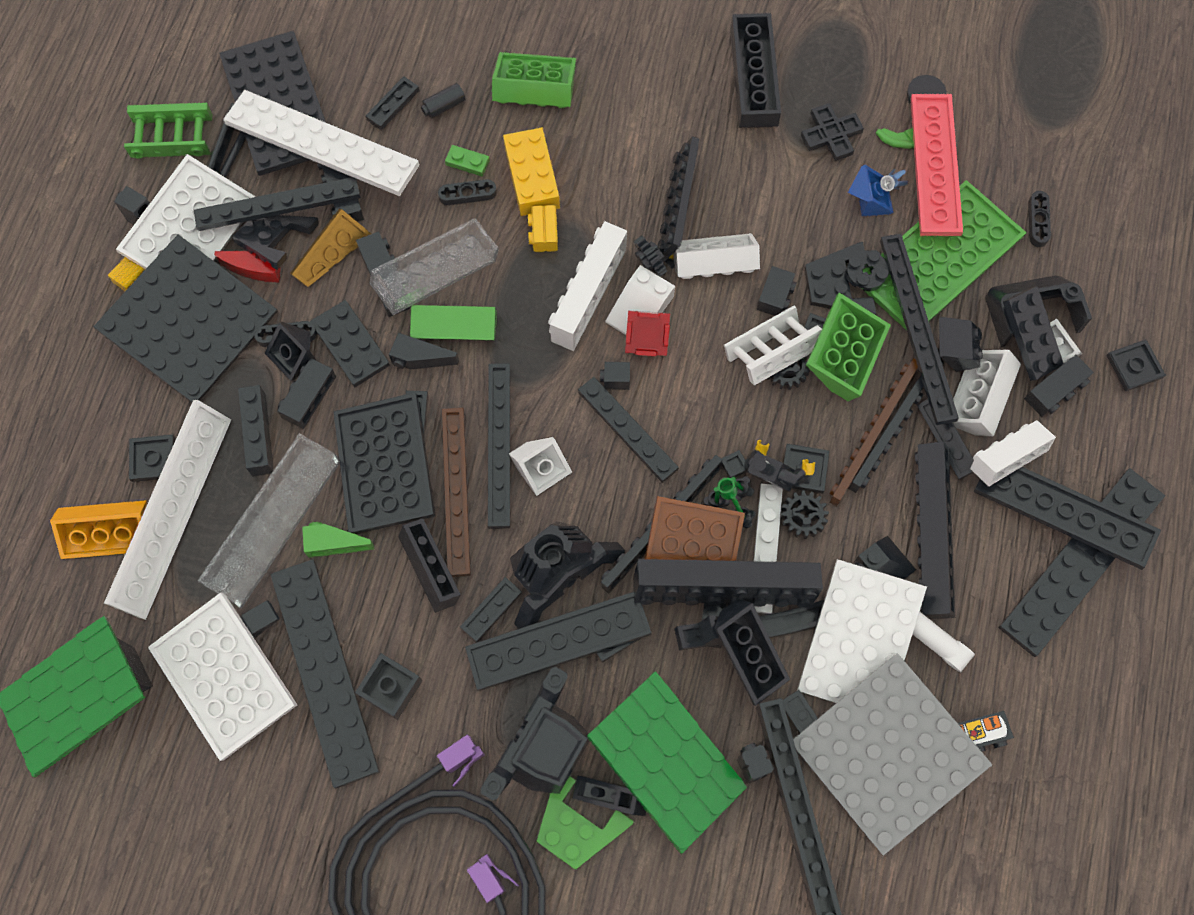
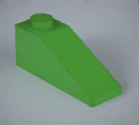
(327, 540)

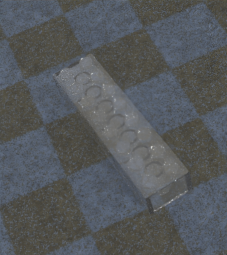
(269, 520)

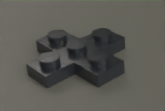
(832, 132)

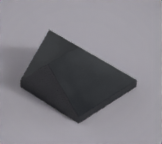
(290, 349)

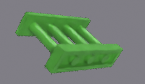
(168, 113)

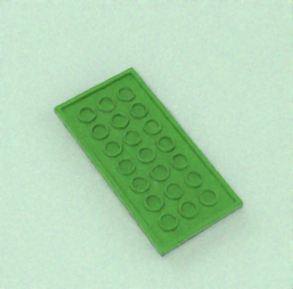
(952, 263)

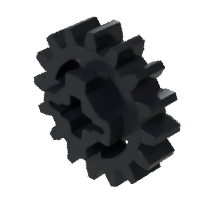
(650, 256)
(791, 374)
(804, 506)

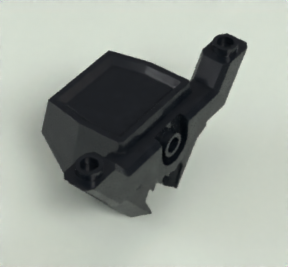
(554, 563)
(543, 747)

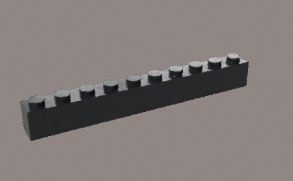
(798, 809)

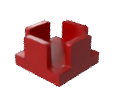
(647, 333)

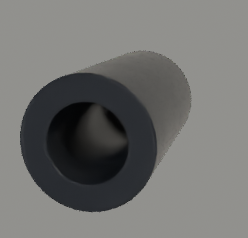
(443, 101)

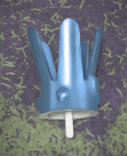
(891, 181)

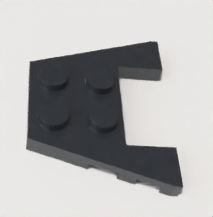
(265, 233)
(828, 278)

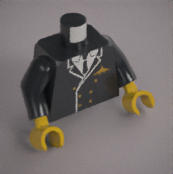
(775, 471)

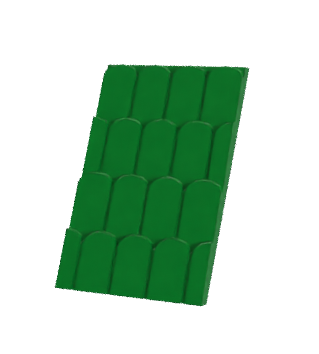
(73, 695)
(667, 762)

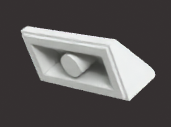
(1064, 341)

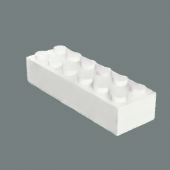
(588, 285)

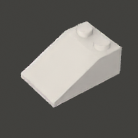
(642, 293)

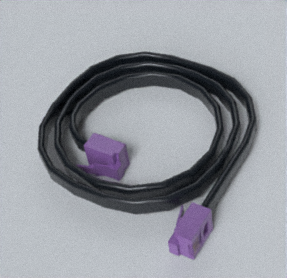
(481, 872)

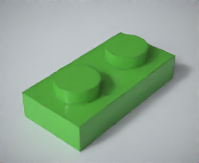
(467, 160)

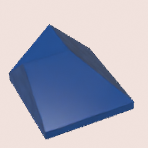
(871, 196)

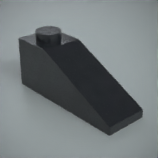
(417, 354)
(607, 795)

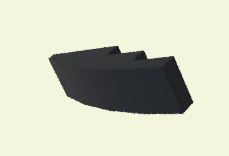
(260, 618)

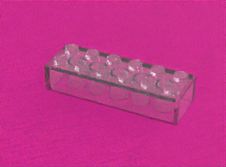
(433, 266)

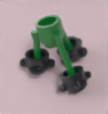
(733, 490)

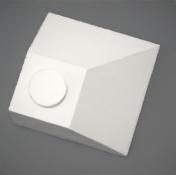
(540, 463)

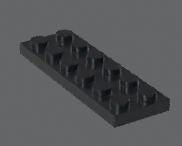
(678, 198)

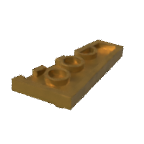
(329, 248)

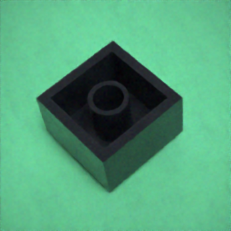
(389, 686)

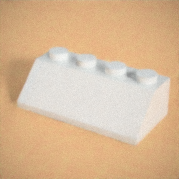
(717, 255)
(985, 392)

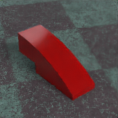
(248, 265)

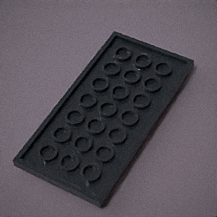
(278, 73)

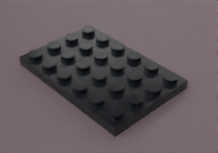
(383, 464)

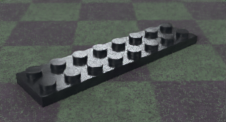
(1074, 515)
(557, 641)

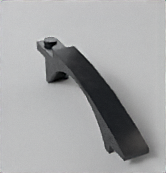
(776, 624)

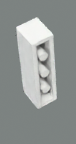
(1012, 452)

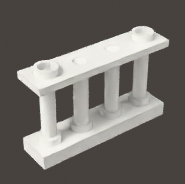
(776, 359)

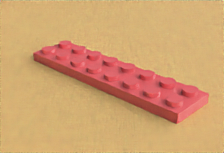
(936, 165)

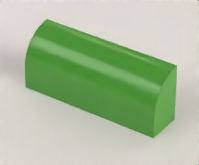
(453, 322)

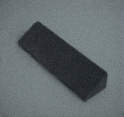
(220, 145)

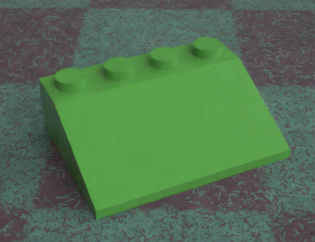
(533, 79)
(847, 348)

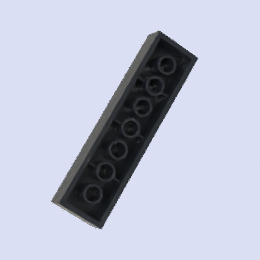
(726, 581)

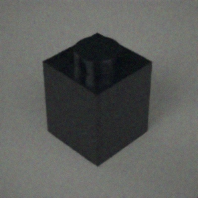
(616, 375)

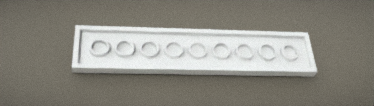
(322, 142)
(168, 511)

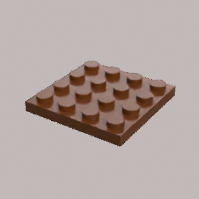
(693, 532)

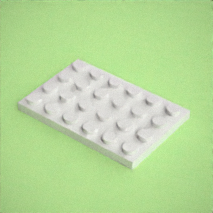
(172, 213)
(859, 629)
(222, 676)

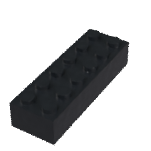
(755, 70)

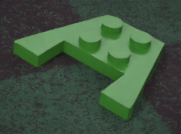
(572, 835)

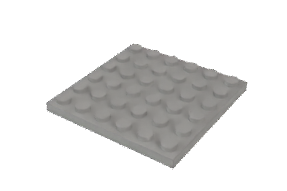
(890, 753)

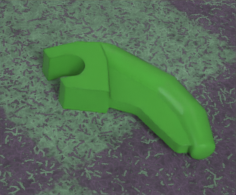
(898, 140)

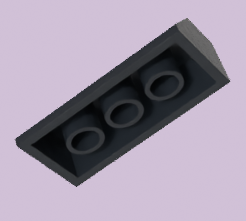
(750, 650)

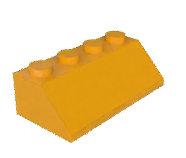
(96, 528)

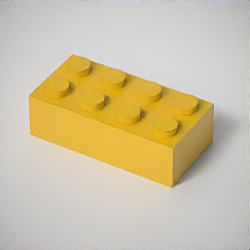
(531, 170)

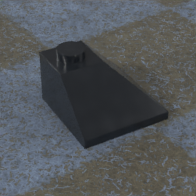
(887, 559)

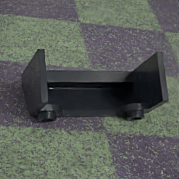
(1049, 288)

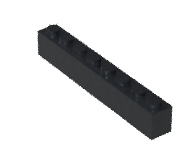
(935, 530)

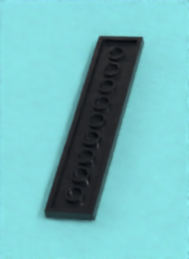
(1074, 571)
(324, 674)

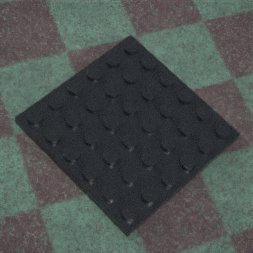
(185, 319)

